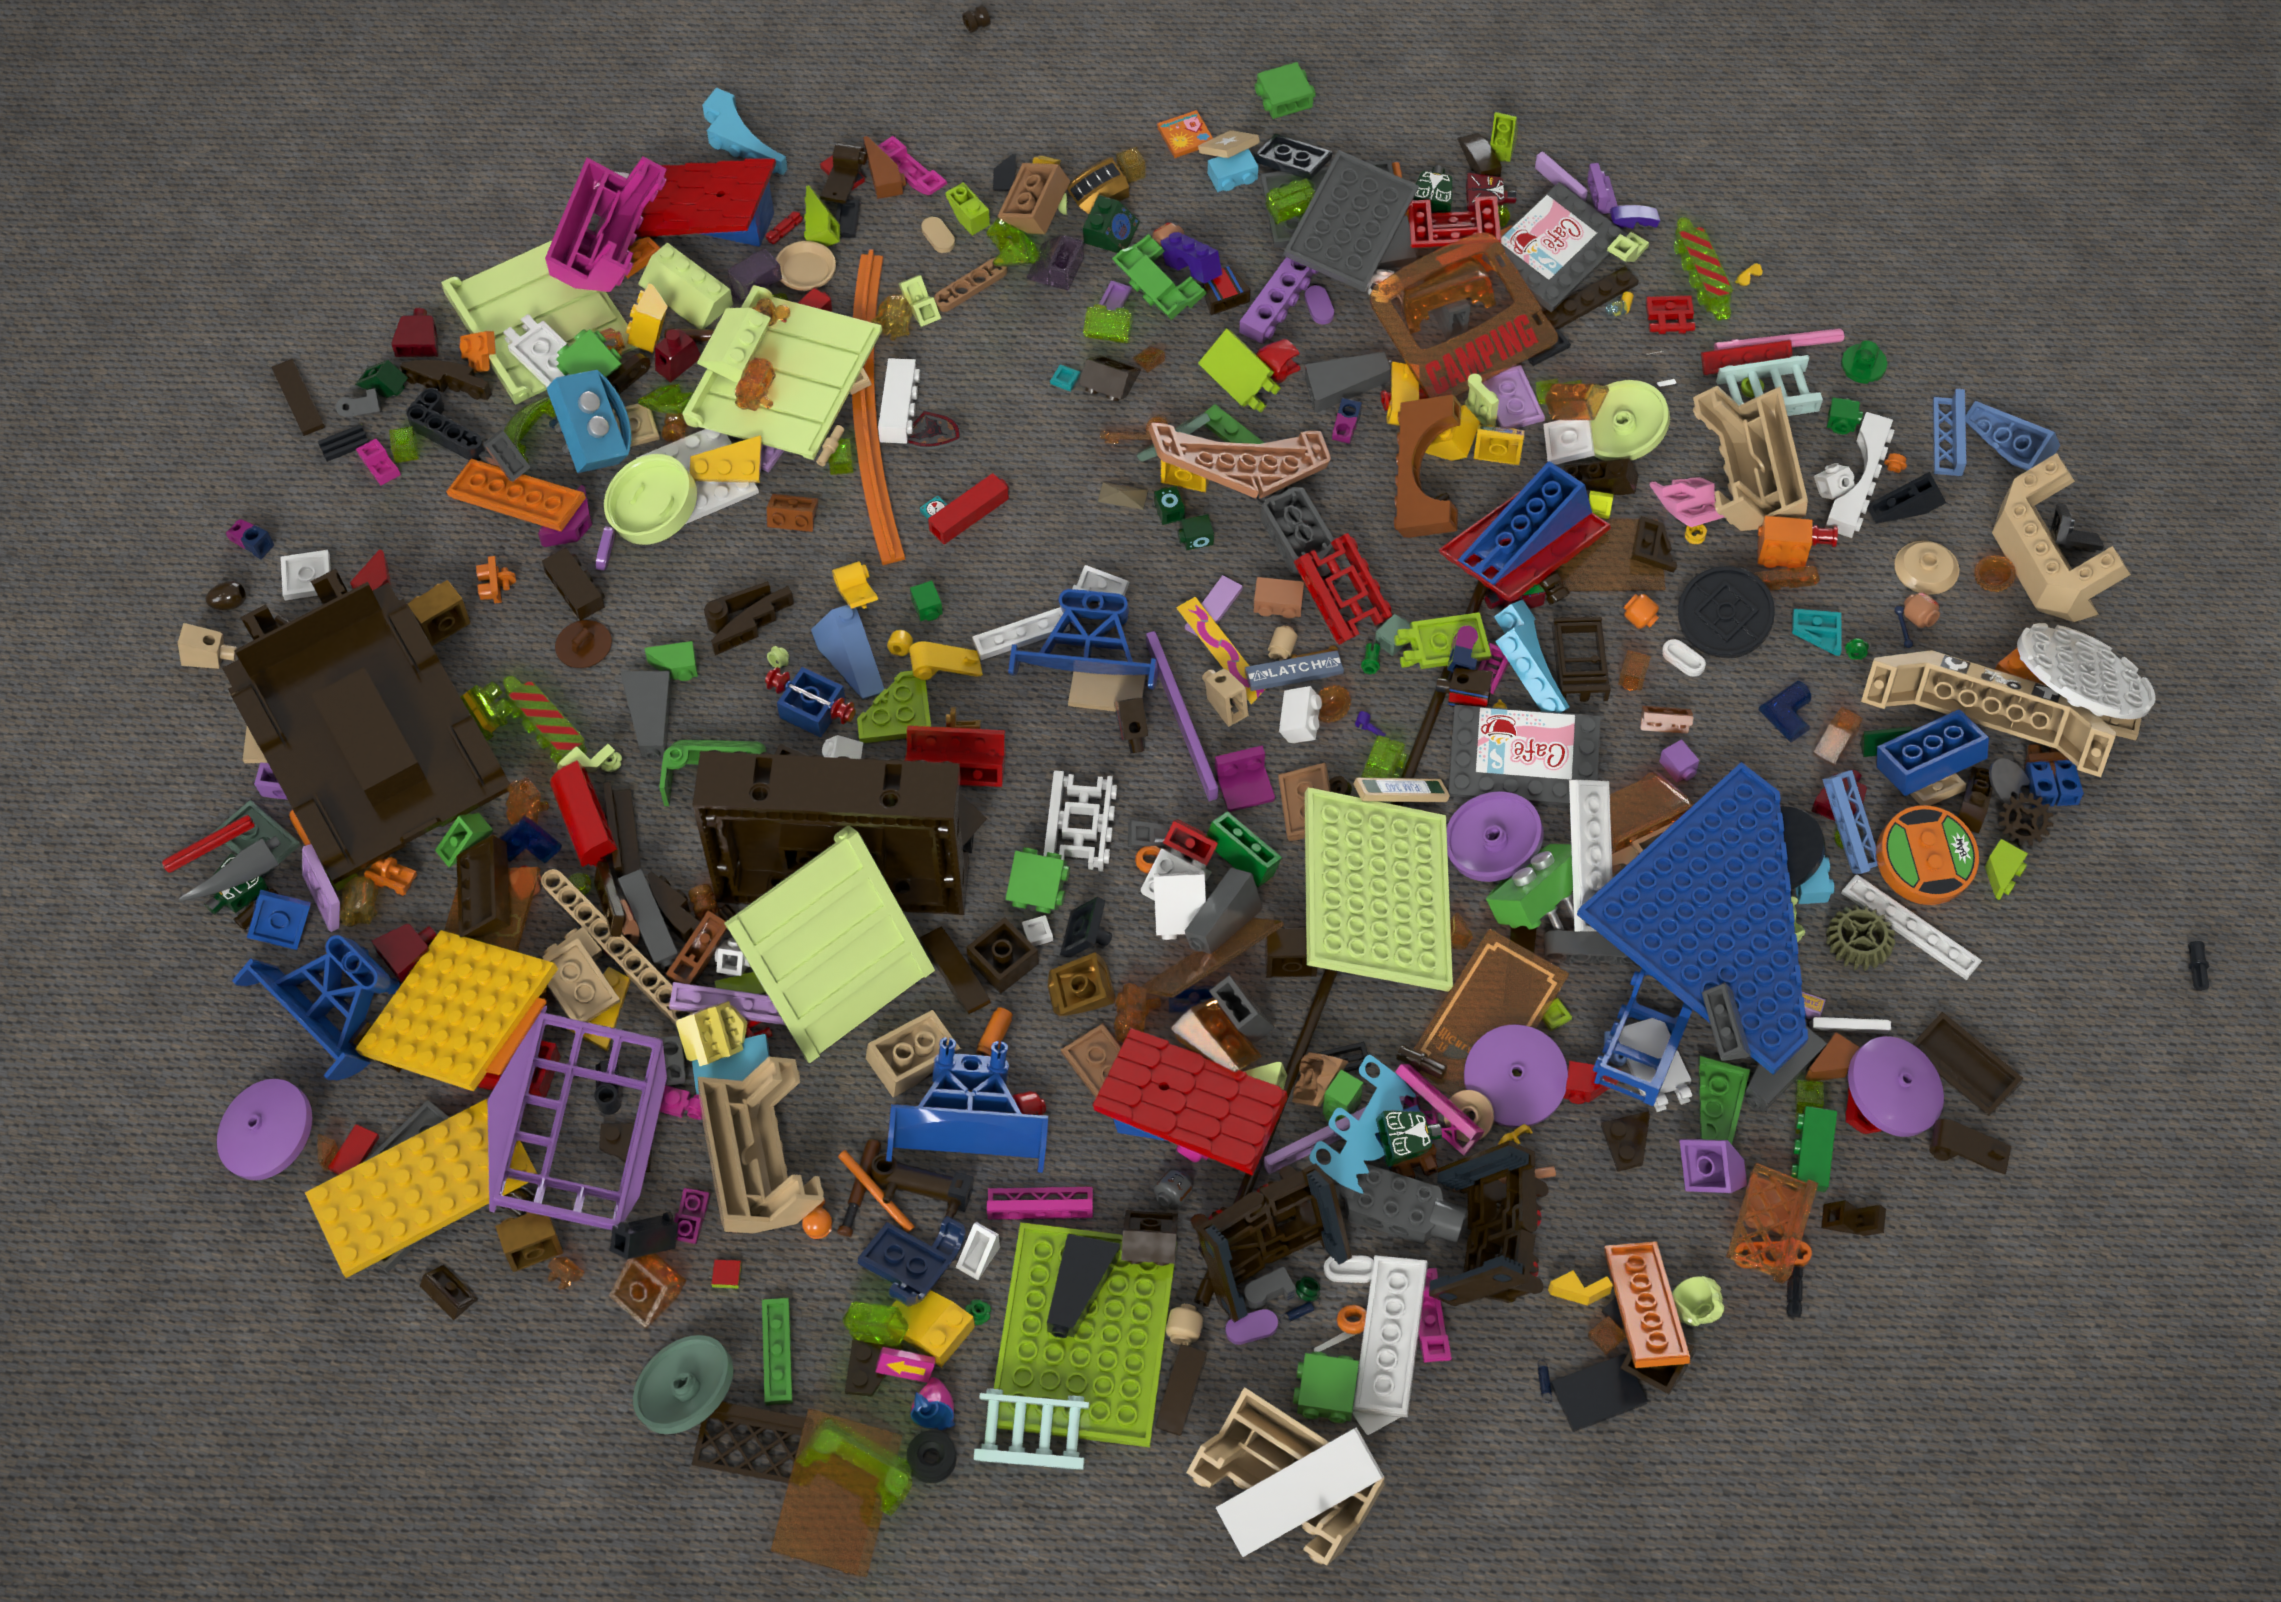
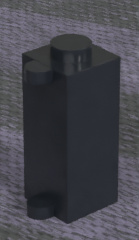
(644, 1236)

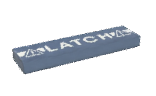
(1294, 670)

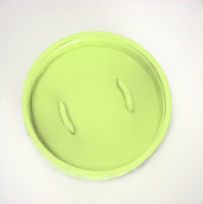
(650, 499)

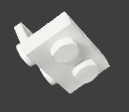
(1096, 580)

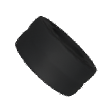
(929, 1441)

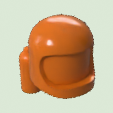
(817, 1222)

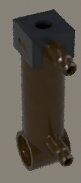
(896, 1175)

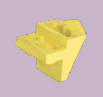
(712, 1033)

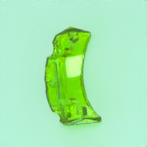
(1014, 250)
(525, 419)

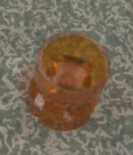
(674, 430)
(703, 900)

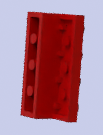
(977, 751)
(582, 814)

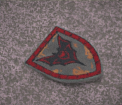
(933, 432)

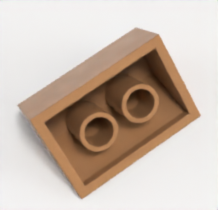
(1034, 197)

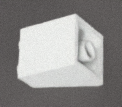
(1177, 901)

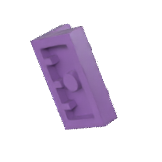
(1600, 189)

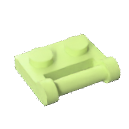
(1482, 401)

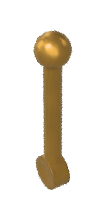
(1331, 648)

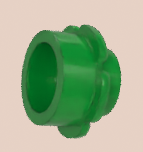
(1857, 646)
(983, 1316)

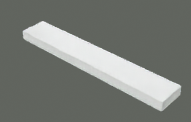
(1912, 927)

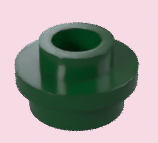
(1308, 1289)

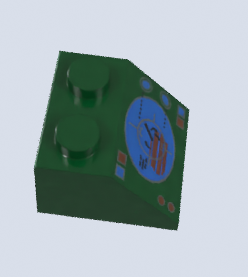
(1109, 225)

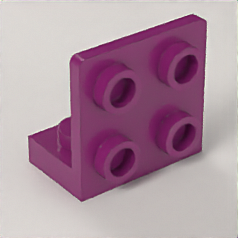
(1243, 778)

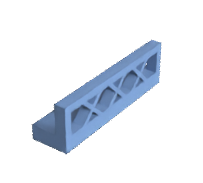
(1958, 433)
(1847, 823)

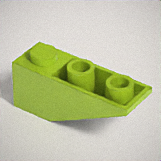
(1504, 136)
(820, 222)

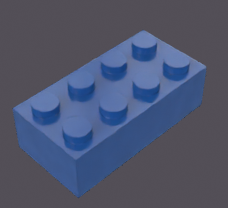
(1932, 752)

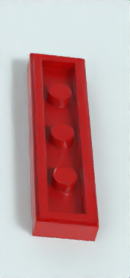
(1745, 355)

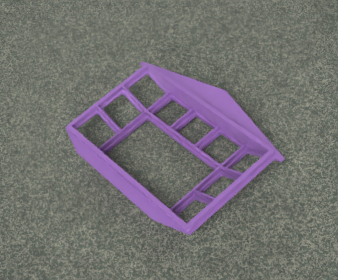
(512, 1094)

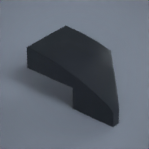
(1005, 174)

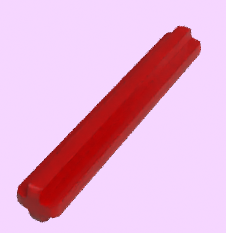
(208, 843)

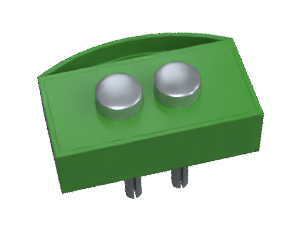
(1536, 890)

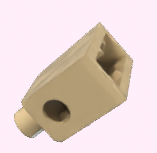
(203, 647)
(1222, 687)

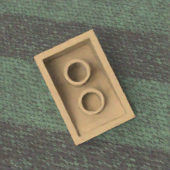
(908, 1052)

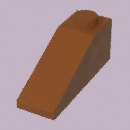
(884, 171)
(698, 950)

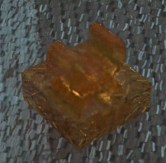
(565, 1270)

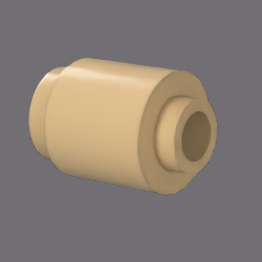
(1282, 643)

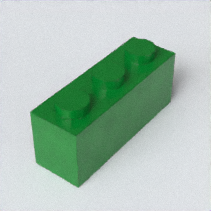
(1243, 848)
(1814, 1146)

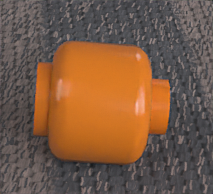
(1641, 611)

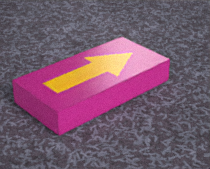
(905, 1364)

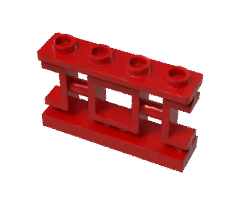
(1327, 597)

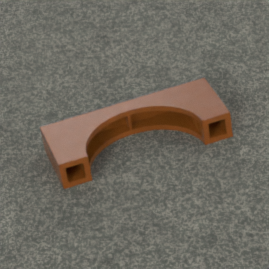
(1419, 425)

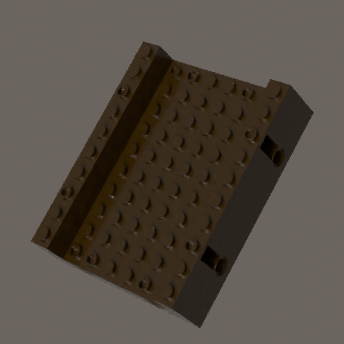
(778, 812)

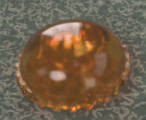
(1994, 573)
(1335, 703)

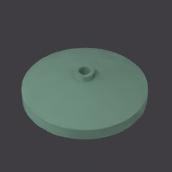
(683, 1384)

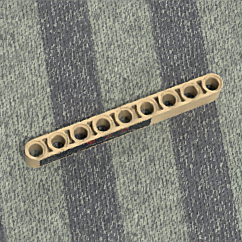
(608, 944)

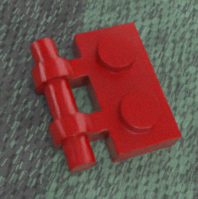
(1670, 308)

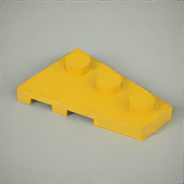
(729, 463)
(609, 1018)

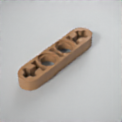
(968, 282)

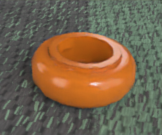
(1147, 850)
(1351, 1327)

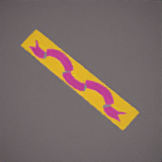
(1217, 643)

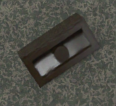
(447, 1291)

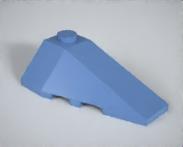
(2013, 438)
(846, 646)

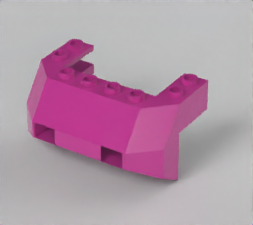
(601, 257)

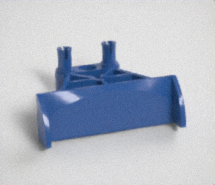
(1074, 605)
(341, 954)
(964, 1120)

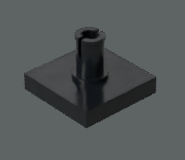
(1084, 928)

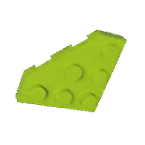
(895, 709)

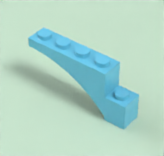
(732, 135)
(1526, 658)

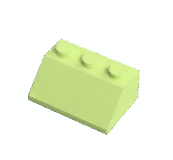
(734, 342)

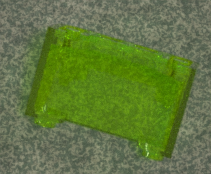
(890, 1468)

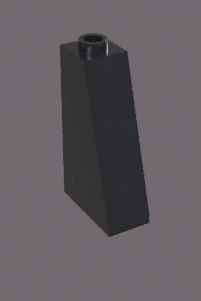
(1080, 1278)

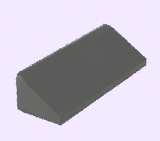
(1726, 1023)

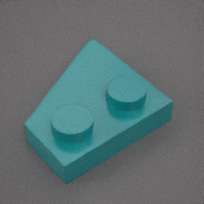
(1819, 628)

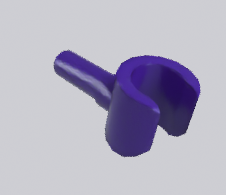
(1364, 719)

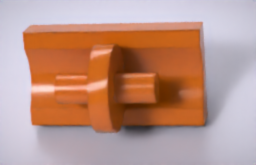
(491, 572)
(390, 874)

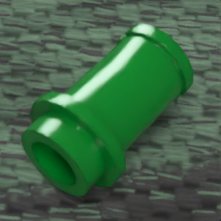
(1370, 663)

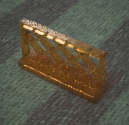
(1794, 1223)

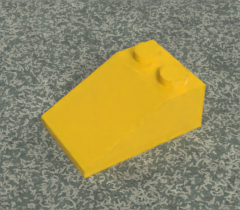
(936, 1326)

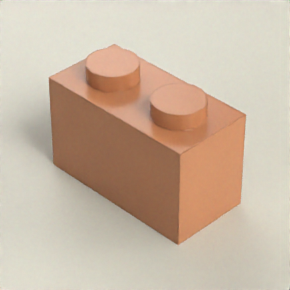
(1278, 597)

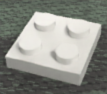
(1568, 440)
(301, 569)

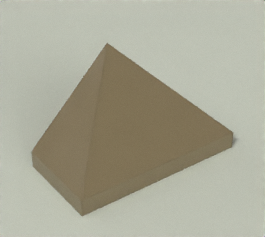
(1123, 495)

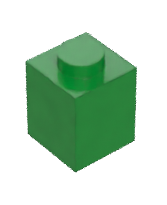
(926, 601)

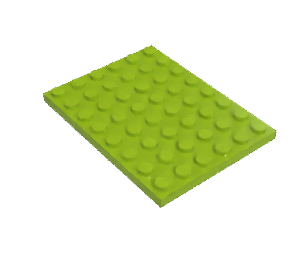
(1108, 1361)

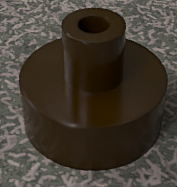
(1340, 785)

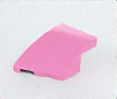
(1693, 504)

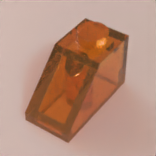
(1838, 735)

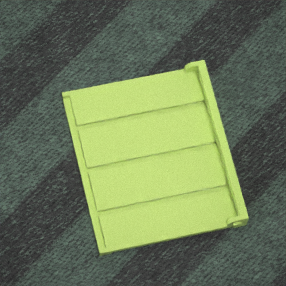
(523, 287)
(814, 367)
(830, 944)

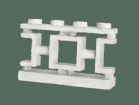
(1060, 819)

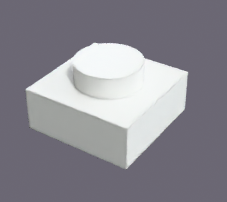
(1037, 931)

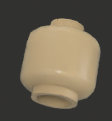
(1184, 1325)

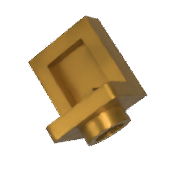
(952, 722)

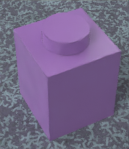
(1679, 761)

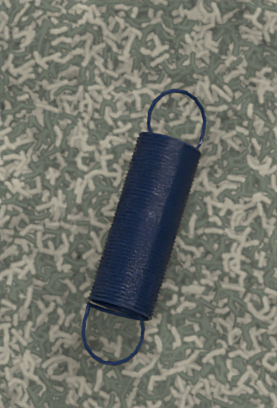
(1300, 1311)
(1544, 1380)

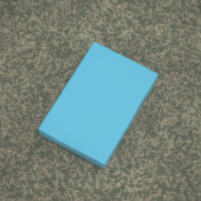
(738, 1065)

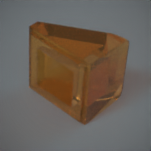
(1150, 358)
(1460, 933)
(326, 1151)

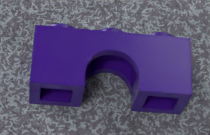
(1185, 251)

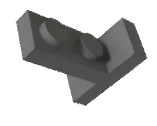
(503, 453)

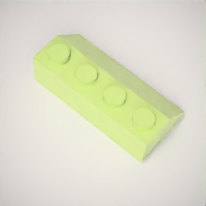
(686, 287)

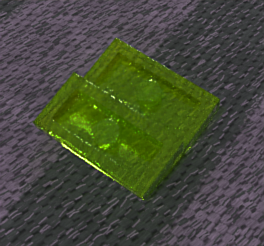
(666, 399)

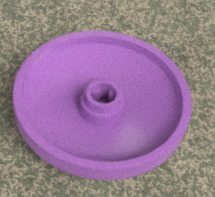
(1494, 836)
(1896, 1086)
(1522, 1098)
(264, 1129)

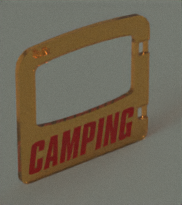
(1482, 350)

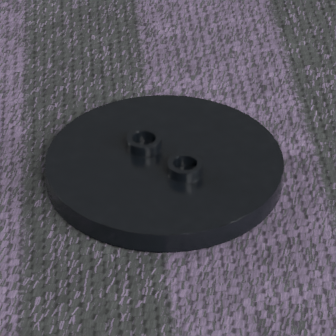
(1726, 612)
(1803, 844)

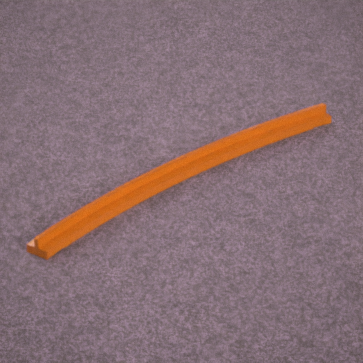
(865, 423)

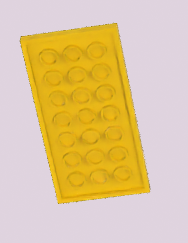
(410, 1190)

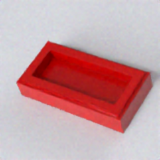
(354, 1149)

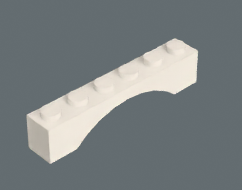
(1871, 440)

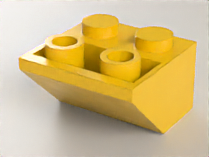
(647, 319)
(1456, 441)

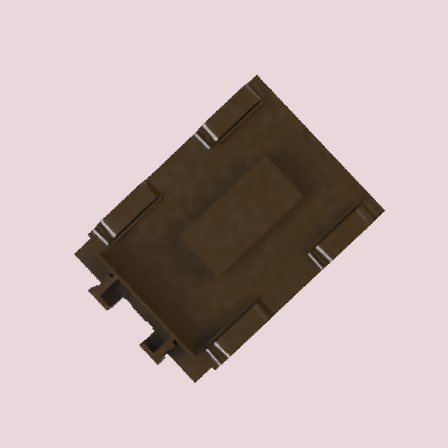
(360, 724)

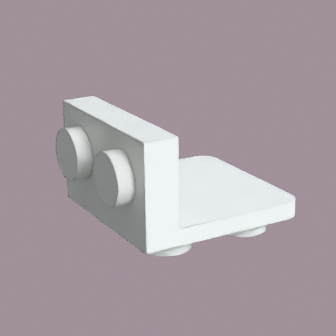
(1171, 862)

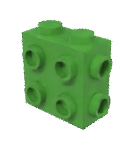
(1284, 90)
(588, 354)
(1037, 880)
(1326, 1387)

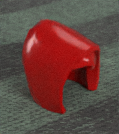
(1277, 357)

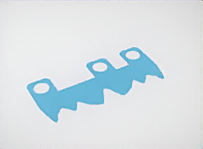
(1361, 1136)

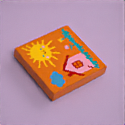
(1184, 133)

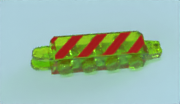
(1704, 268)
(543, 719)

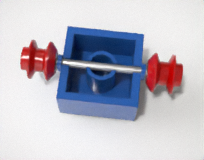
(810, 700)

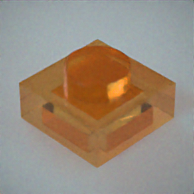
(1607, 1335)

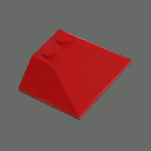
(1443, 229)

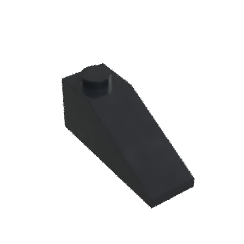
(1908, 500)

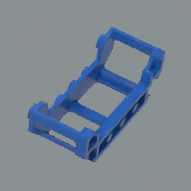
(1675, 1026)

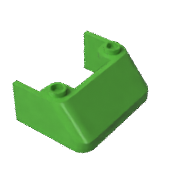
(688, 752)

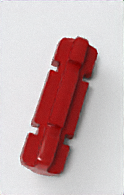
(784, 227)

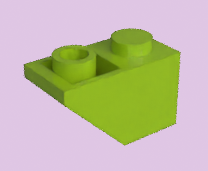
(968, 208)
(2002, 867)

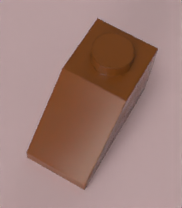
(1833, 1060)

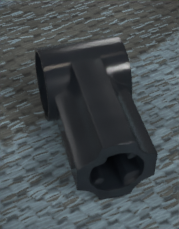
(606, 1090)

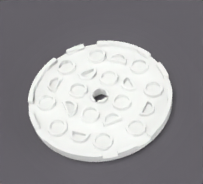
(2085, 671)

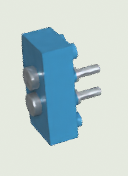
(588, 420)

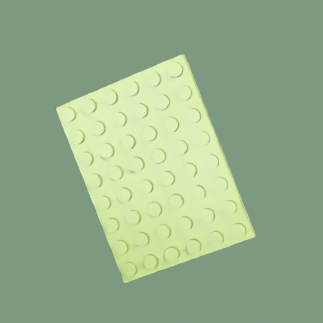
(1377, 890)

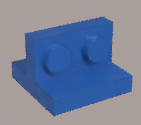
(278, 919)

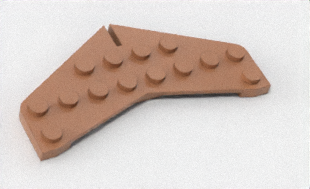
(1243, 466)

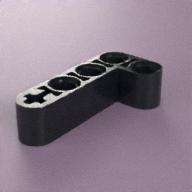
(427, 421)

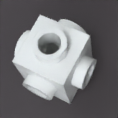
(1834, 481)
(727, 959)

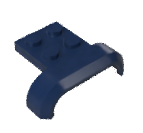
(911, 1262)

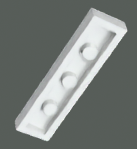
(1017, 633)

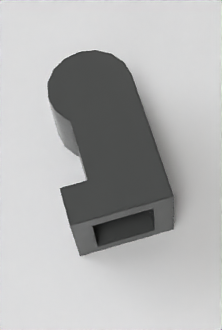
(353, 407)
(674, 1060)
(1269, 1287)

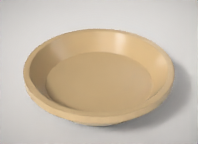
(806, 265)
(1926, 567)

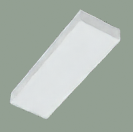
(1850, 1025)

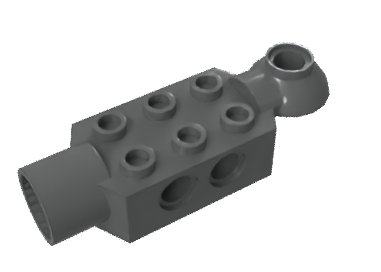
(1296, 527)
(1401, 1206)

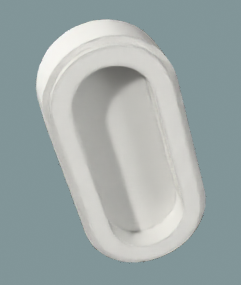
(1683, 657)
(1354, 1270)

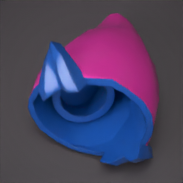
(923, 1404)

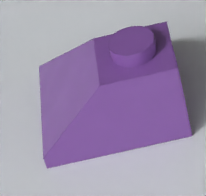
(1712, 1166)

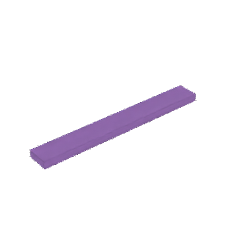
(1182, 717)

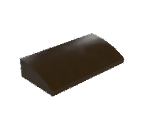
(483, 888)
(1968, 1064)

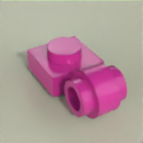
(677, 1101)

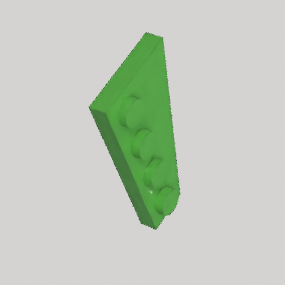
(1720, 1098)

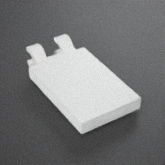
(536, 349)
(1652, 1038)

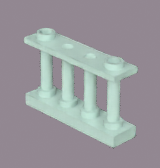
(1796, 365)
(1016, 1452)

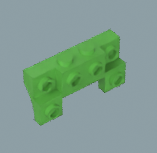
(1157, 287)

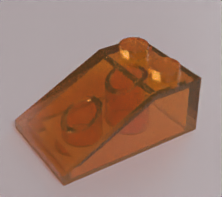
(1213, 1035)

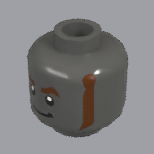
(1173, 1189)

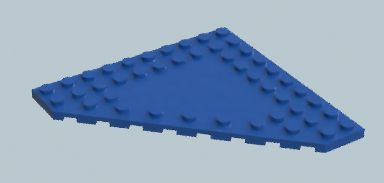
(1716, 910)

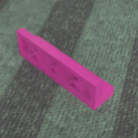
(1442, 1105)
(1040, 1207)

